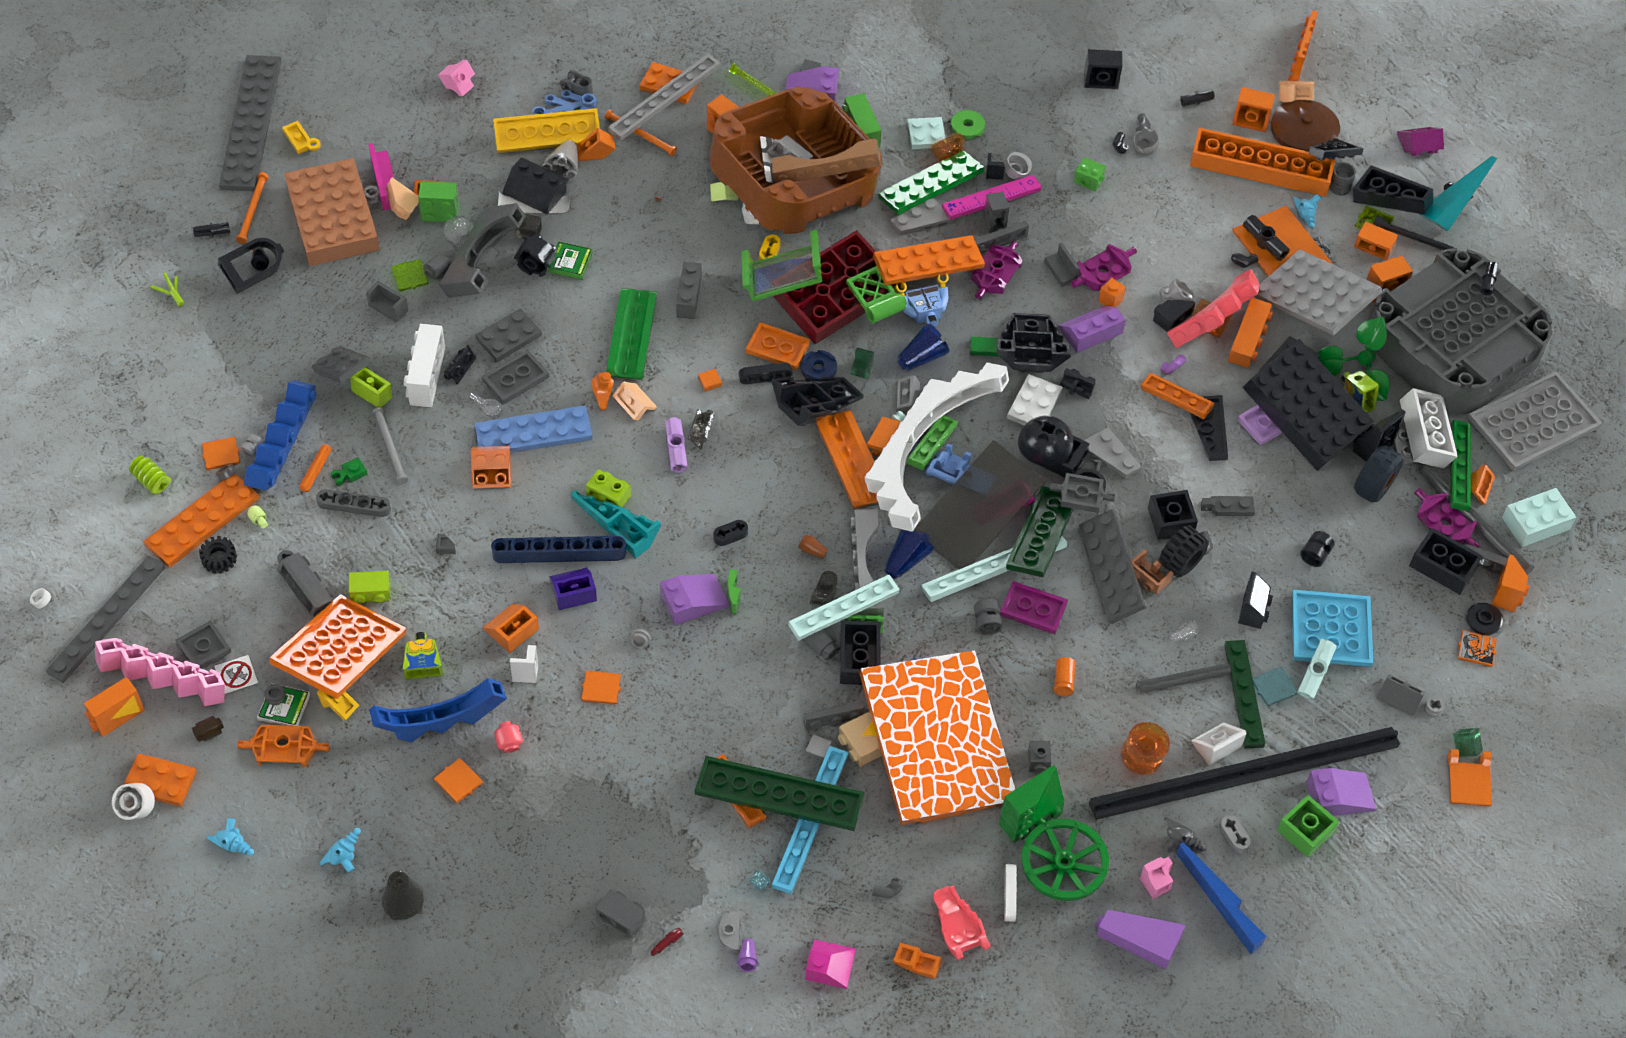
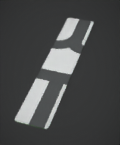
(766, 143)

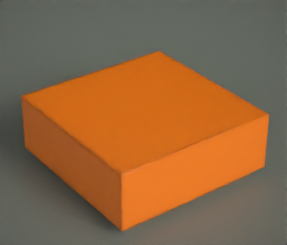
(710, 380)

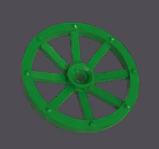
(1067, 857)

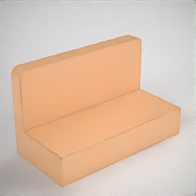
(633, 400)

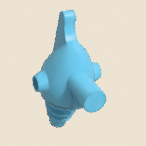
(1307, 209)
(231, 839)
(342, 851)

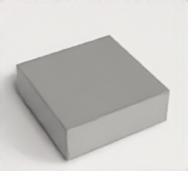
(818, 747)

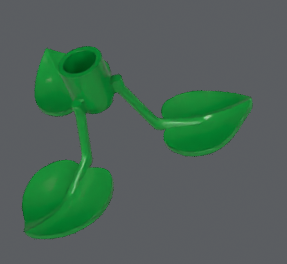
(1372, 334)

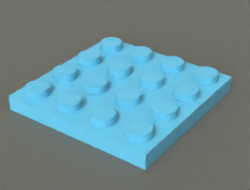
(1336, 618)

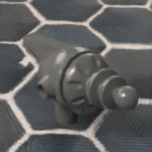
(1180, 834)

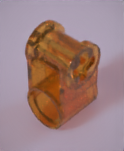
(949, 146)

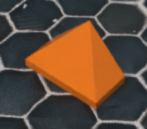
(1481, 483)

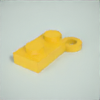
(299, 138)

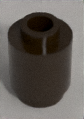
(207, 729)

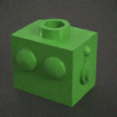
(1090, 174)

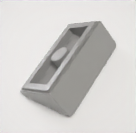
(907, 392)

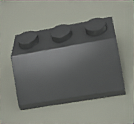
(305, 583)

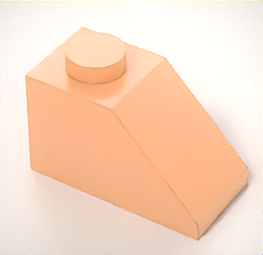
(401, 199)

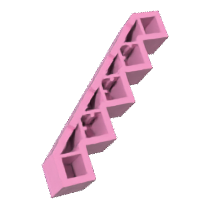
(160, 670)

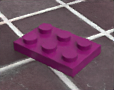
(1033, 607)

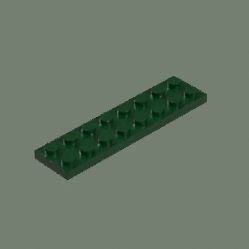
(779, 793)

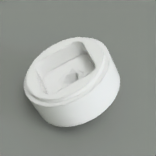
(40, 598)

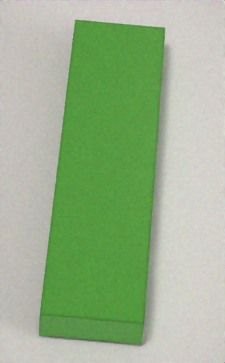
(932, 442)

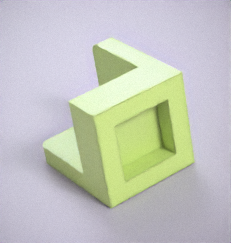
(722, 192)

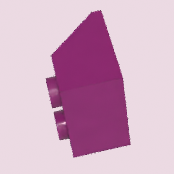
(1421, 140)

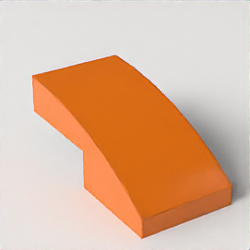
(914, 960)

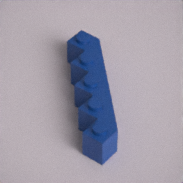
(280, 435)

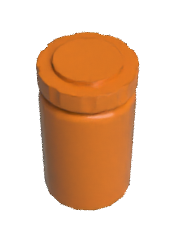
(1064, 676)

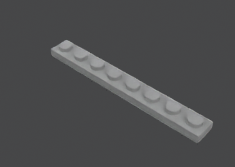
(664, 97)

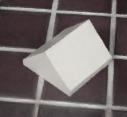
(1219, 742)

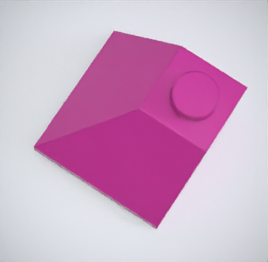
(830, 964)

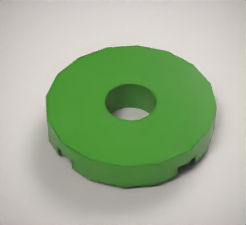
(968, 117)

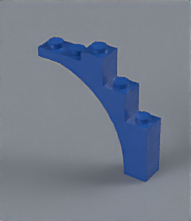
(439, 717)

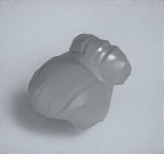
(1176, 291)

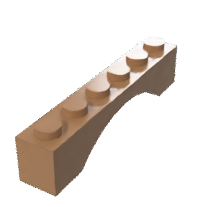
(860, 156)

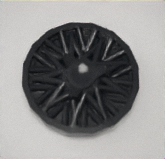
(1484, 618)

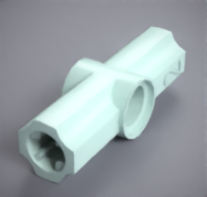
(1322, 659)

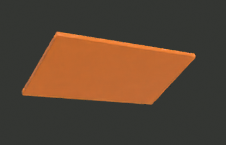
(1289, 231)

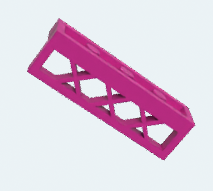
(382, 172)

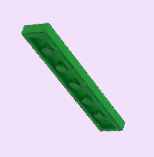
(1461, 467)

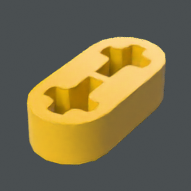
(766, 248)

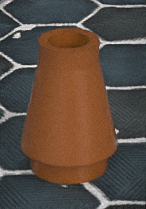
(812, 546)

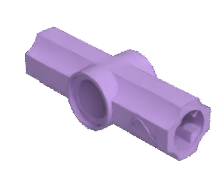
(676, 445)

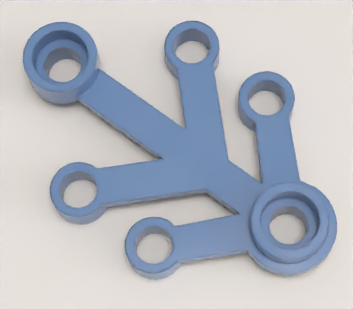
(583, 102)

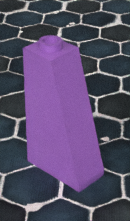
(1141, 935)

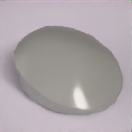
(1017, 165)

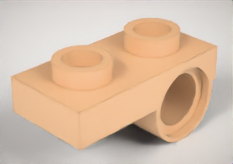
(1295, 90)

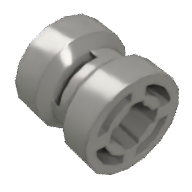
(249, 448)

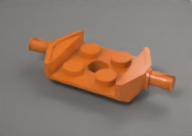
(299, 748)

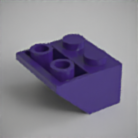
(573, 588)

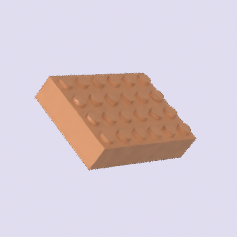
(331, 212)

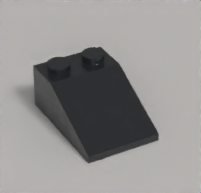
(1378, 435)

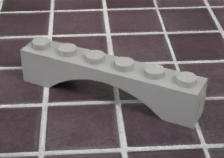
(866, 530)

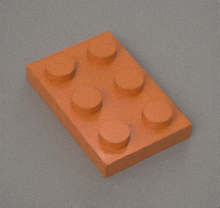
(658, 76)
(777, 345)
(165, 778)

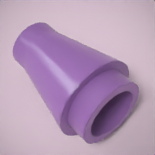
(747, 957)

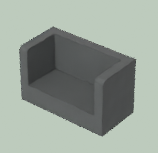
(387, 301)

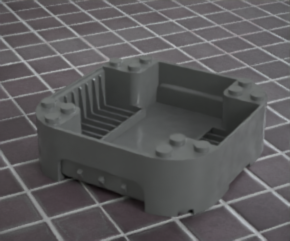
(1457, 339)

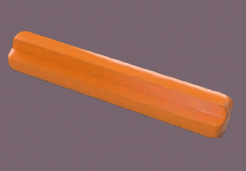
(315, 468)

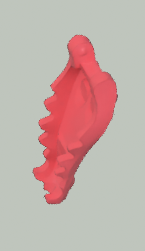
(959, 924)

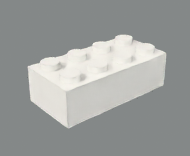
(425, 365)
(1428, 428)

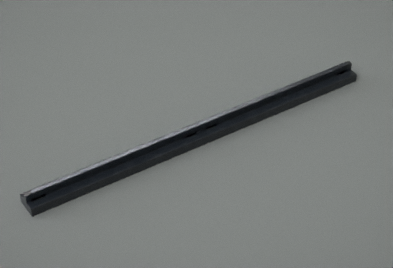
(1222, 778)

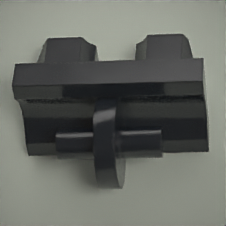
(1077, 383)

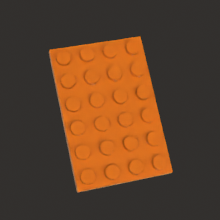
(338, 646)

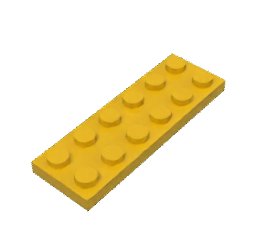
(544, 130)

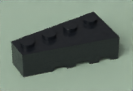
(1392, 192)

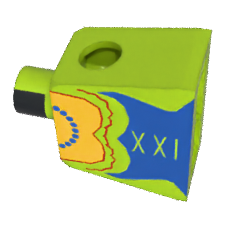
(1362, 389)
(421, 658)

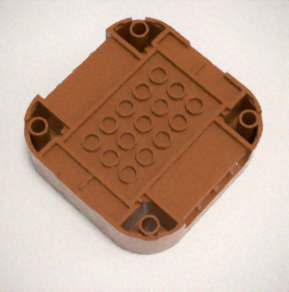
(814, 124)

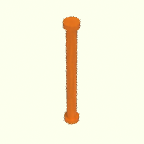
(670, 149)
(262, 178)

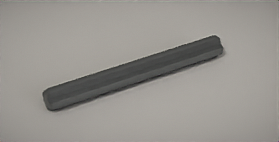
(1183, 678)

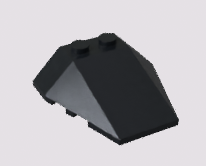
(1032, 343)
(813, 400)

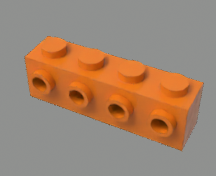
(1249, 333)

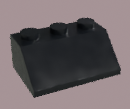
(535, 185)

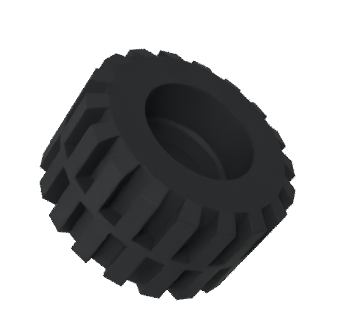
(1184, 551)

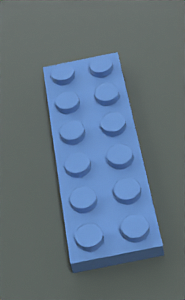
(536, 429)

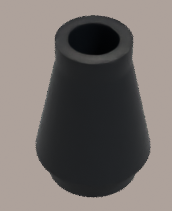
(259, 259)

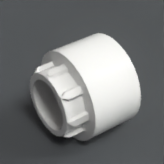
(123, 801)

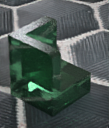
(863, 363)
(1468, 742)

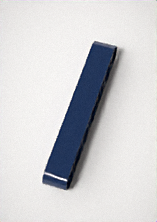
(550, 545)

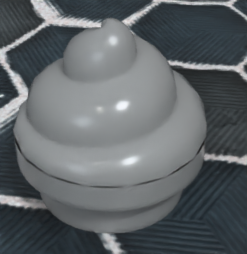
(640, 638)

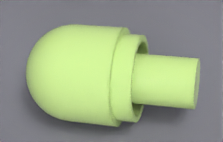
(257, 516)

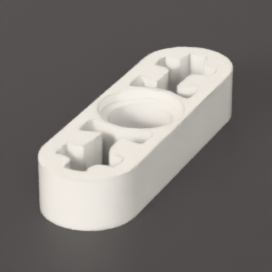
(1010, 879)

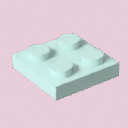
(925, 132)

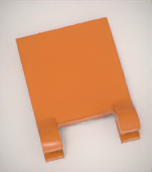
(1470, 781)

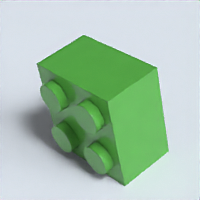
(438, 201)
(1308, 826)

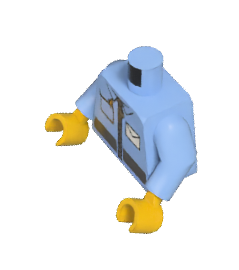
(927, 302)

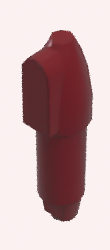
(670, 938)

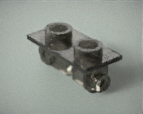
(700, 427)

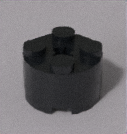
(535, 255)

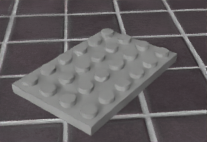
(1317, 292)
(1534, 420)

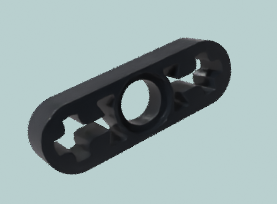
(755, 374)

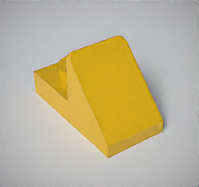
(343, 706)

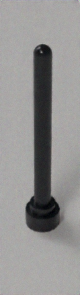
(1406, 233)

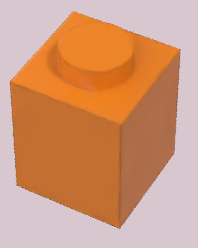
(1112, 293)

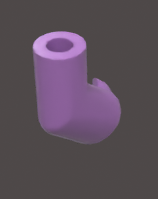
(1175, 364)

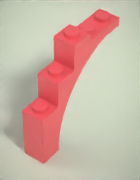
(1242, 289)

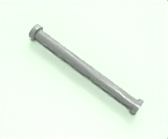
(401, 477)

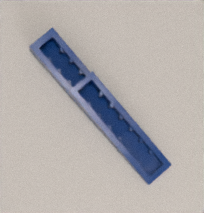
(1223, 899)

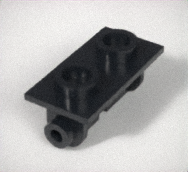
(462, 363)

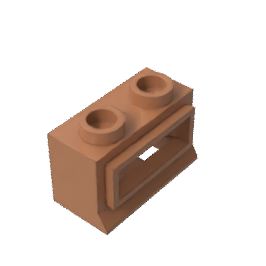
(1153, 570)

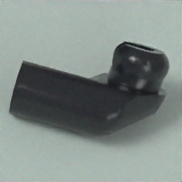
(1118, 145)
(1244, 261)

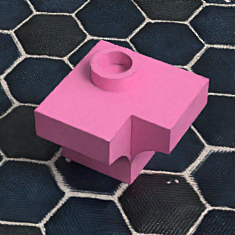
(457, 77)
(1156, 876)

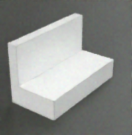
(525, 669)

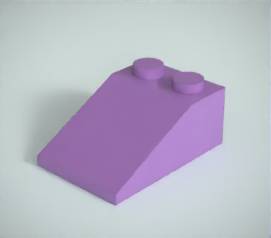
(820, 79)
(692, 596)
(1341, 791)

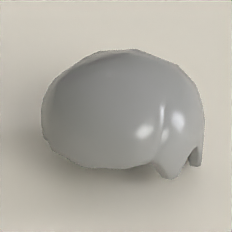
(1146, 141)

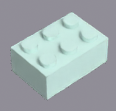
(1538, 517)

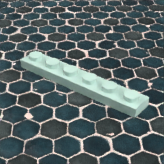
(843, 607)

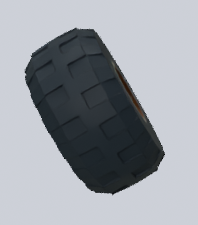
(1378, 474)

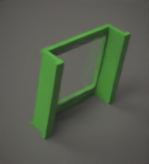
(782, 271)

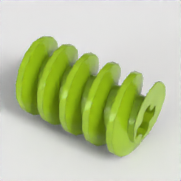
(149, 474)

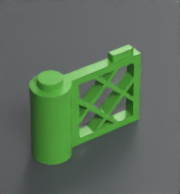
(884, 305)

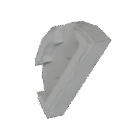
(729, 931)

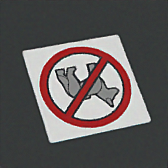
(237, 674)

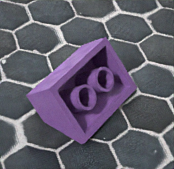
(1093, 327)

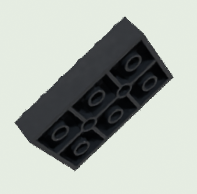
(1308, 404)

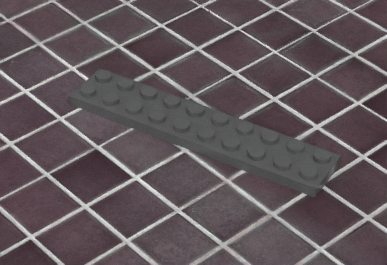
(250, 123)

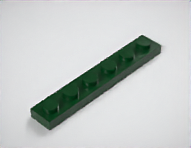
(1244, 694)

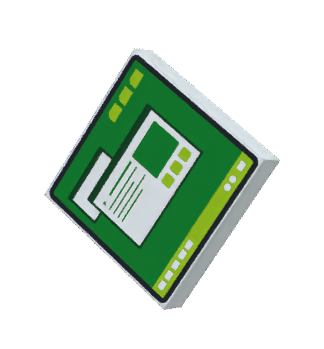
(287, 712)

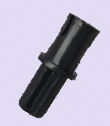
(1197, 97)
(212, 229)
(1489, 278)

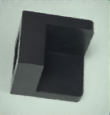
(994, 169)

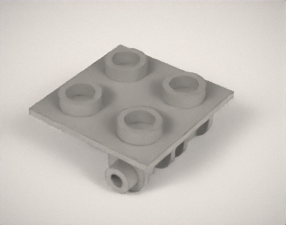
(787, 146)

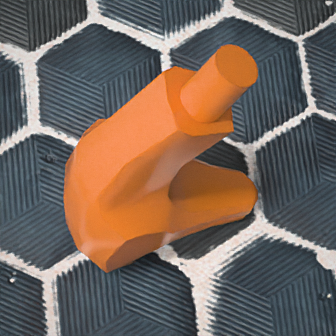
(602, 388)

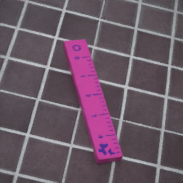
(976, 201)

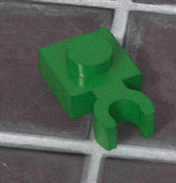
(350, 470)

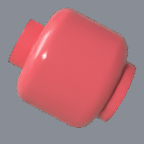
(508, 737)

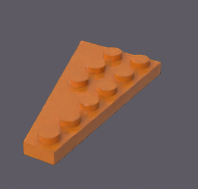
(1303, 46)

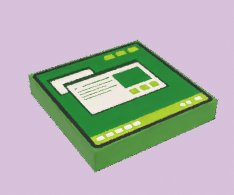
(570, 260)

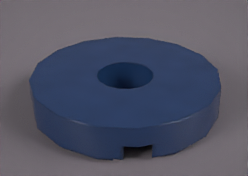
(820, 357)

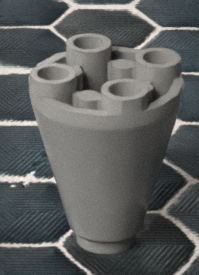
(564, 161)

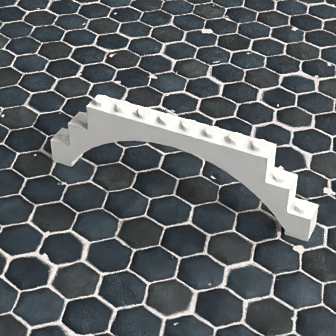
(934, 402)

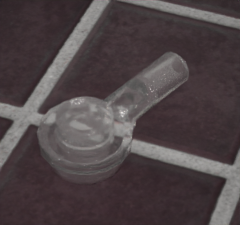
(490, 406)

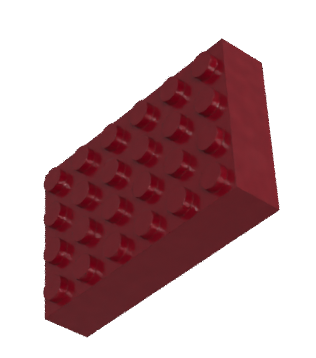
(831, 303)

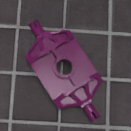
(1112, 260)
(995, 279)
(1437, 508)

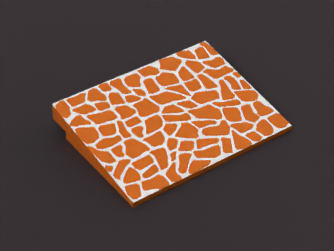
(937, 736)

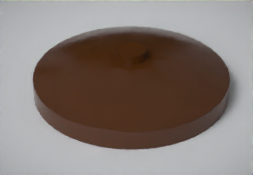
(1304, 124)

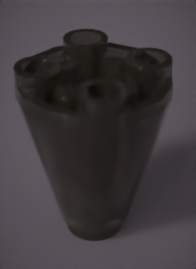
(402, 896)

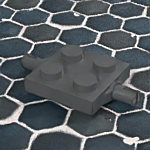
(1082, 492)

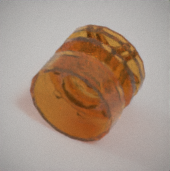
(1145, 748)

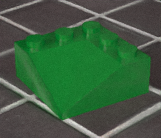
(1032, 804)

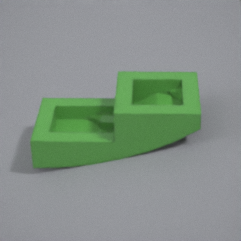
(734, 592)

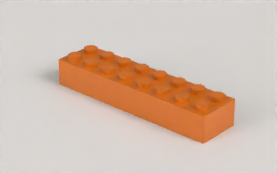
(1261, 162)

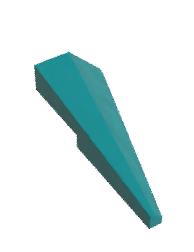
(1452, 201)
(618, 521)

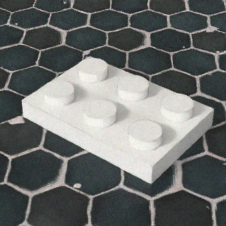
(1034, 399)

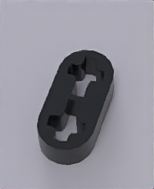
(730, 532)

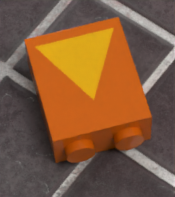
(113, 707)

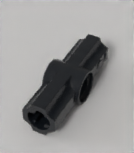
(1266, 237)

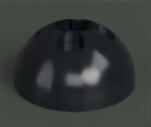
(1046, 441)

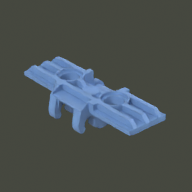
(947, 465)

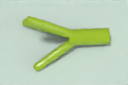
(173, 290)

